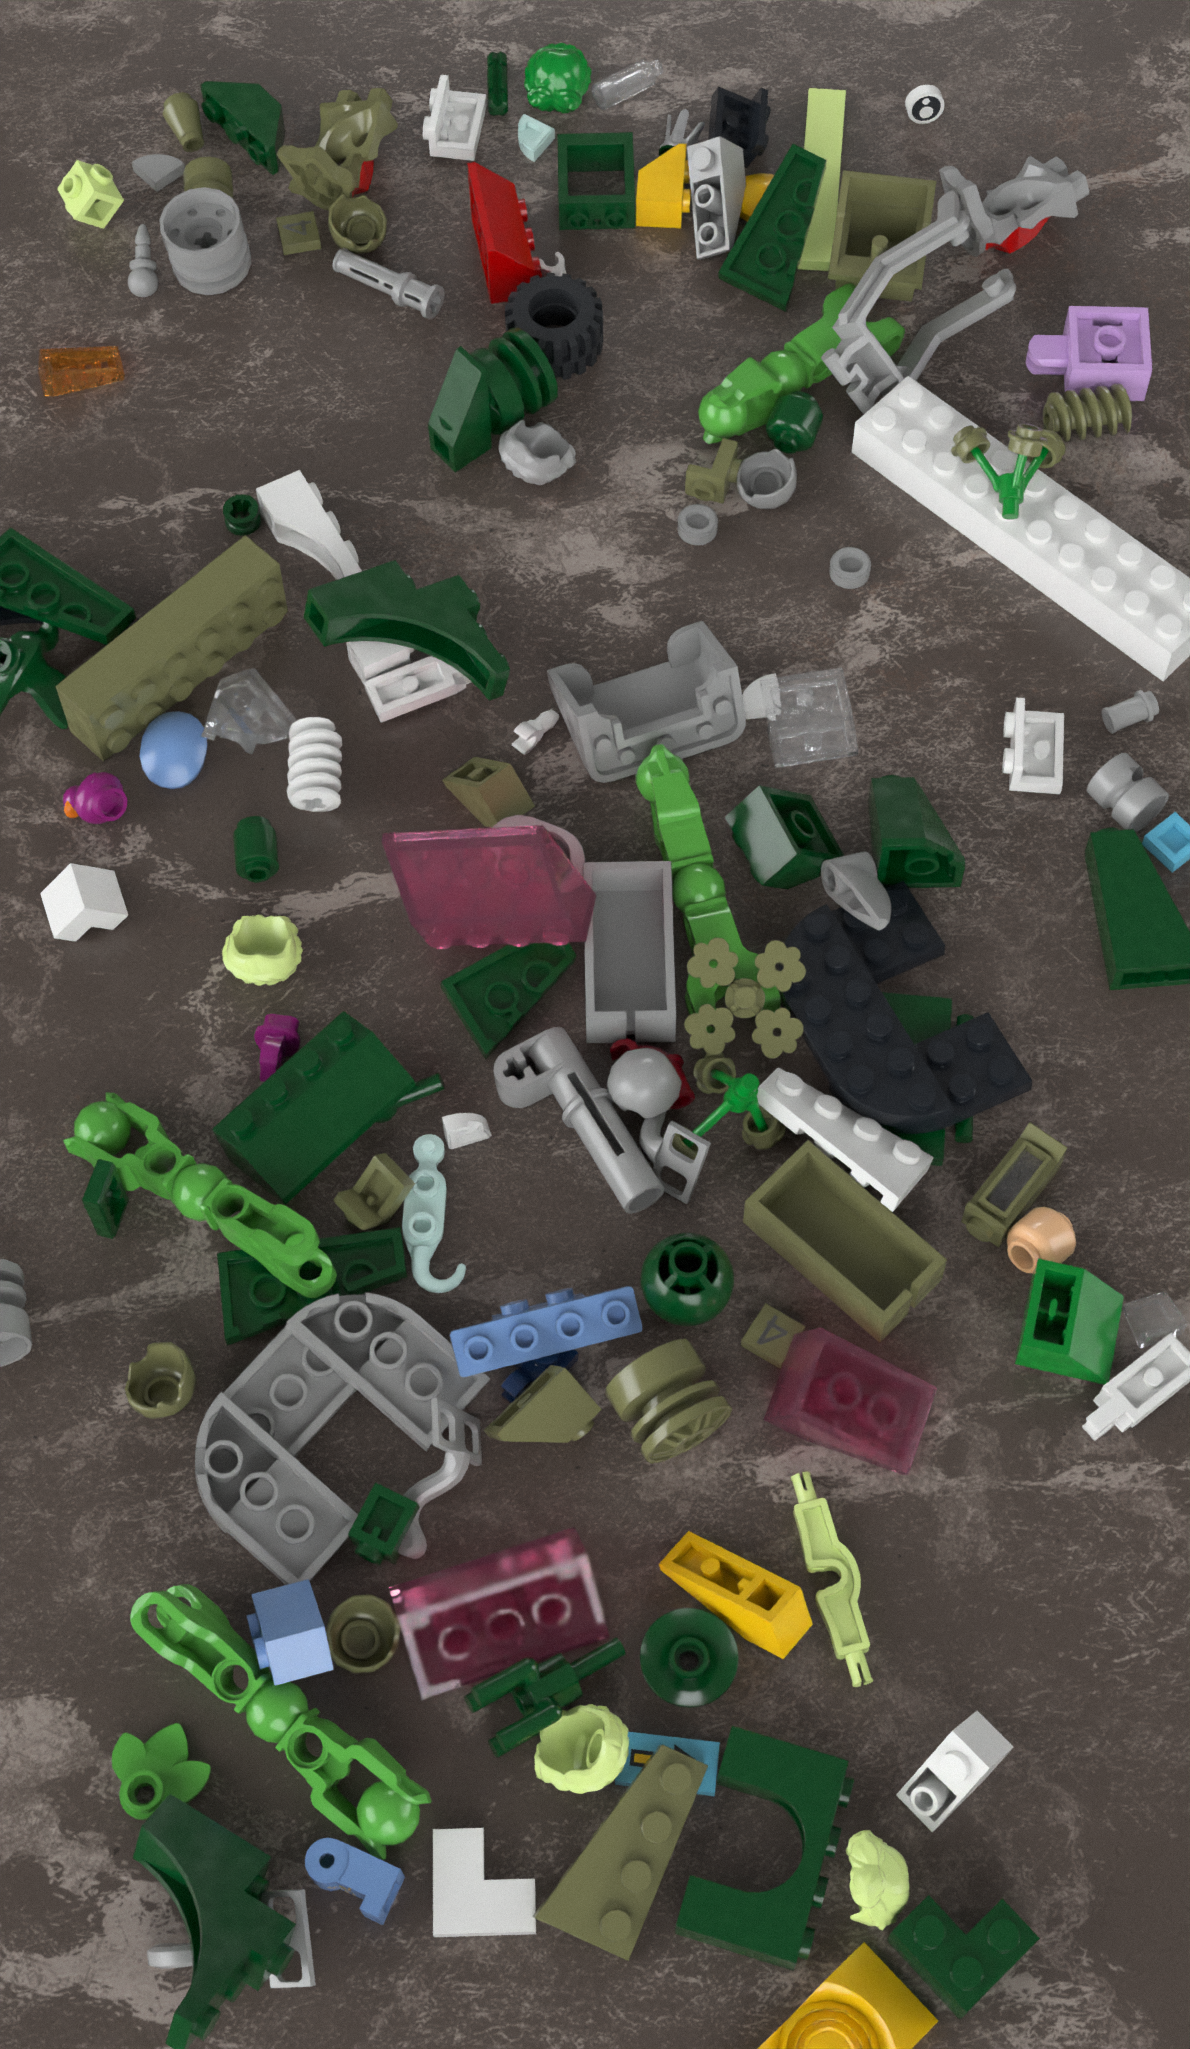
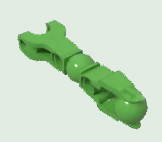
(696, 885)
(201, 1192)
(210, 1649)

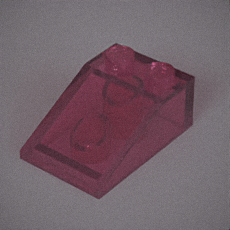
(850, 1401)

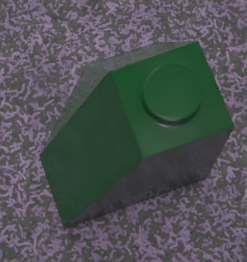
(910, 837)

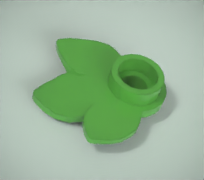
(157, 1764)

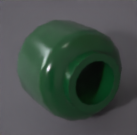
(794, 422)

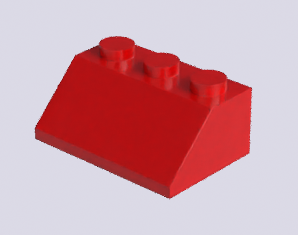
(501, 233)

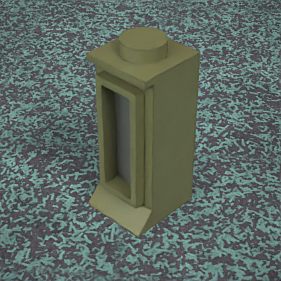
(1013, 1185)

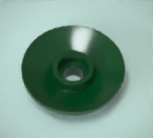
(691, 1633)

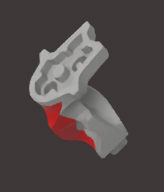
(1018, 207)

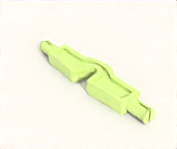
(840, 1601)

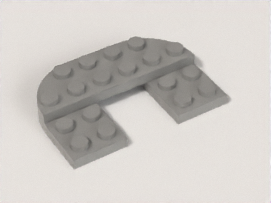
(289, 1394)

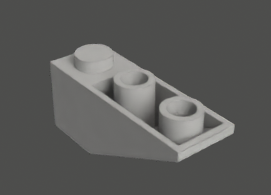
(716, 194)

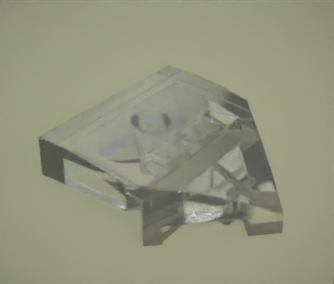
(247, 712)

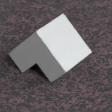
(82, 900)

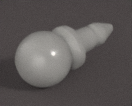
(142, 279)

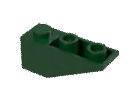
(461, 414)

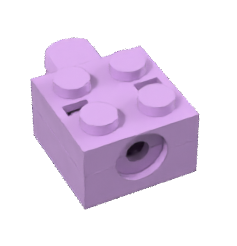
(1097, 350)

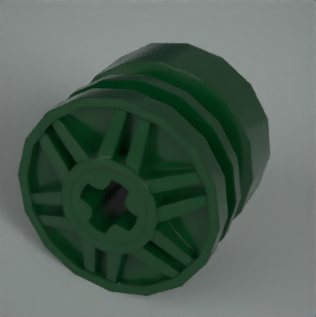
(517, 379)

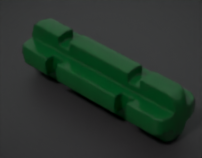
(497, 83)

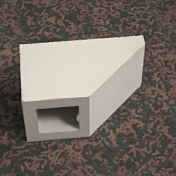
(954, 1770)

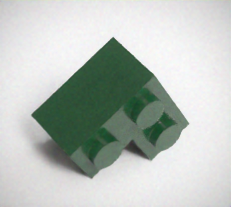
(958, 1964)

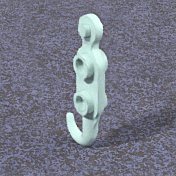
(425, 1215)

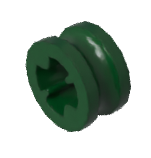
(239, 525)

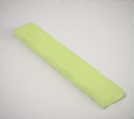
(824, 139)

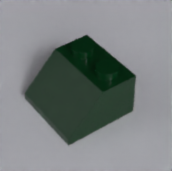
(782, 836)

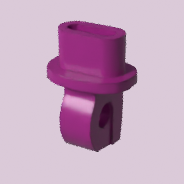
(276, 1040)

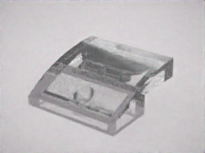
(809, 717)

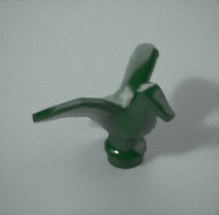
(27, 671)

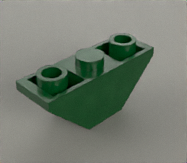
(248, 118)

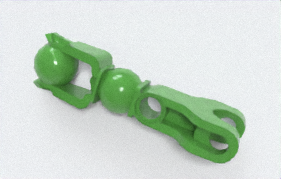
(753, 387)

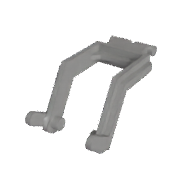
(860, 355)

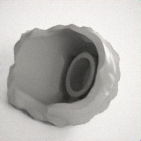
(536, 452)

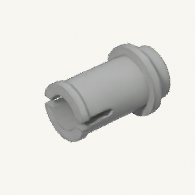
(1138, 708)

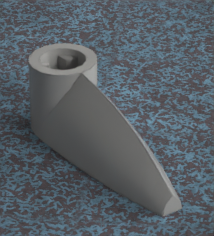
(855, 887)

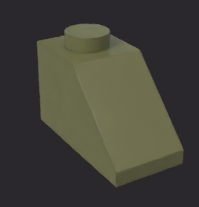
(489, 790)
(547, 1411)

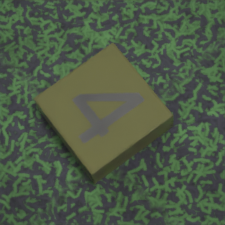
(298, 233)
(771, 1335)

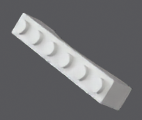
(298, 520)

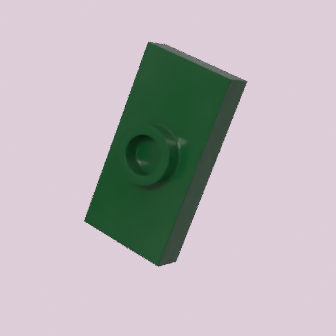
(105, 1199)

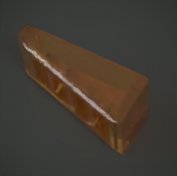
(60, 377)

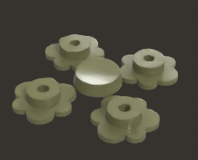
(745, 998)

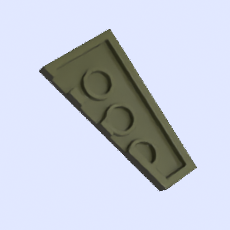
(620, 1869)

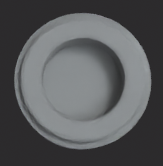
(697, 524)
(850, 567)

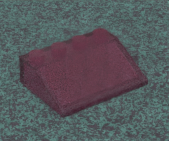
(489, 887)

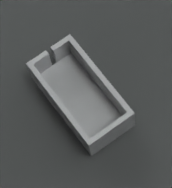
(630, 953)

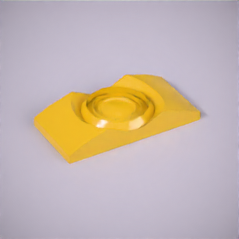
(856, 2009)

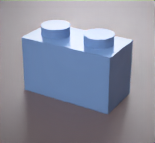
(289, 1632)

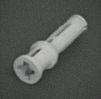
(402, 287)

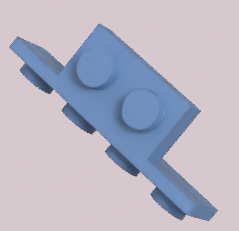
(545, 1328)

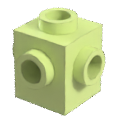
(90, 194)

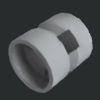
(1130, 796)

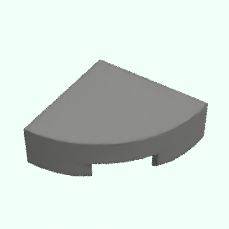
(158, 169)

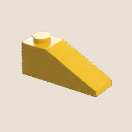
(740, 1593)

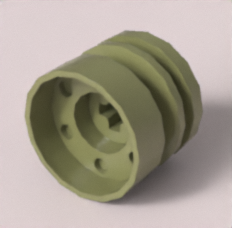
(668, 1400)

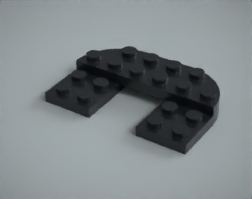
(863, 1043)

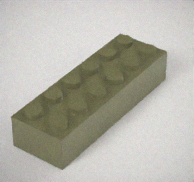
(173, 648)

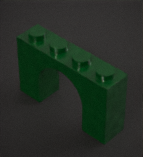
(772, 1922)

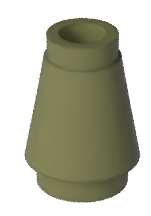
(184, 120)

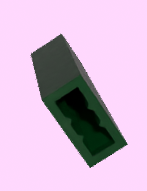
(1136, 918)

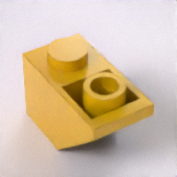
(662, 192)

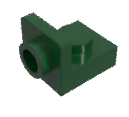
(382, 1525)

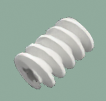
(314, 765)

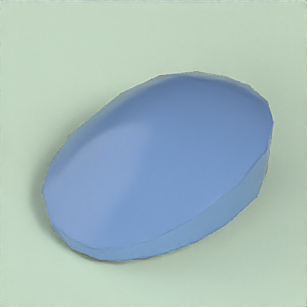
(173, 750)

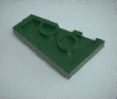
(504, 988)

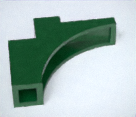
(434, 619)
(218, 1892)

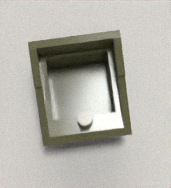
(874, 217)

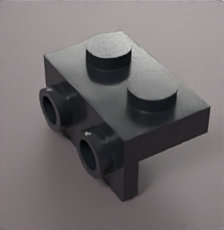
(740, 121)

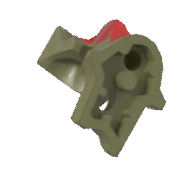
(348, 131)

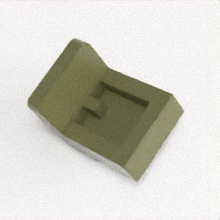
(714, 483)
(375, 1194)

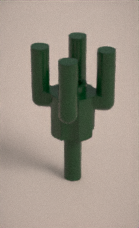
(538, 1691)

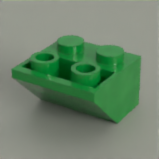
(1069, 1323)

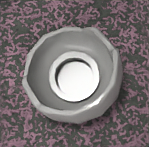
(767, 479)
(644, 1082)

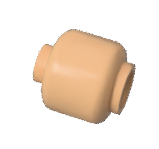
(1040, 1235)

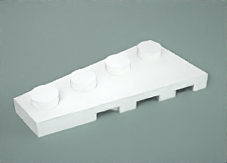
(859, 1142)

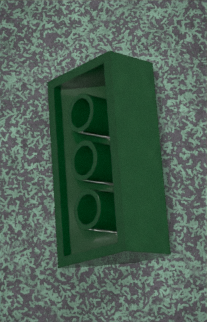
(313, 1107)

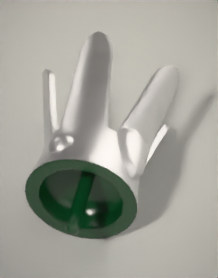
(678, 133)

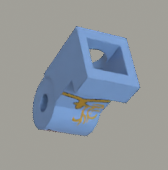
(344, 1867)

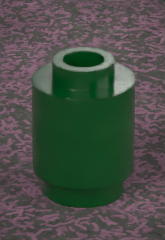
(255, 849)

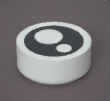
(924, 104)

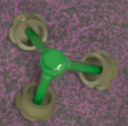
(1041, 447)
(717, 1076)

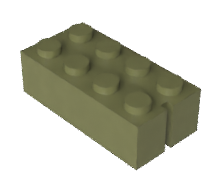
(844, 1240)

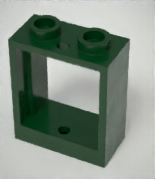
(590, 154)

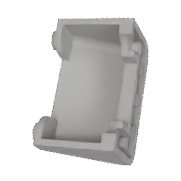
(682, 703)

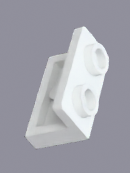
(454, 122)
(1034, 751)

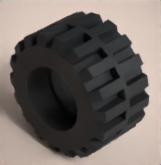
(563, 303)

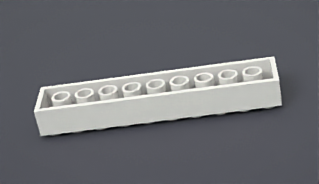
(1053, 544)

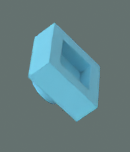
(1170, 842)

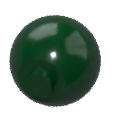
(687, 1279)

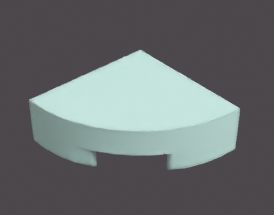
(534, 137)

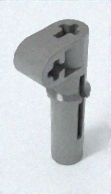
(562, 1074)

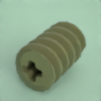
(1088, 410)

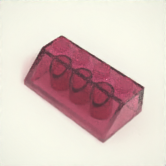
(499, 1611)

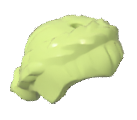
(262, 949)
(582, 1749)
(877, 1880)

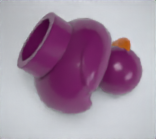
(96, 799)

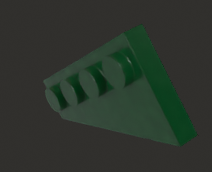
(774, 237)
(57, 594)
(259, 1301)

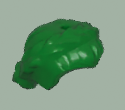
(557, 78)

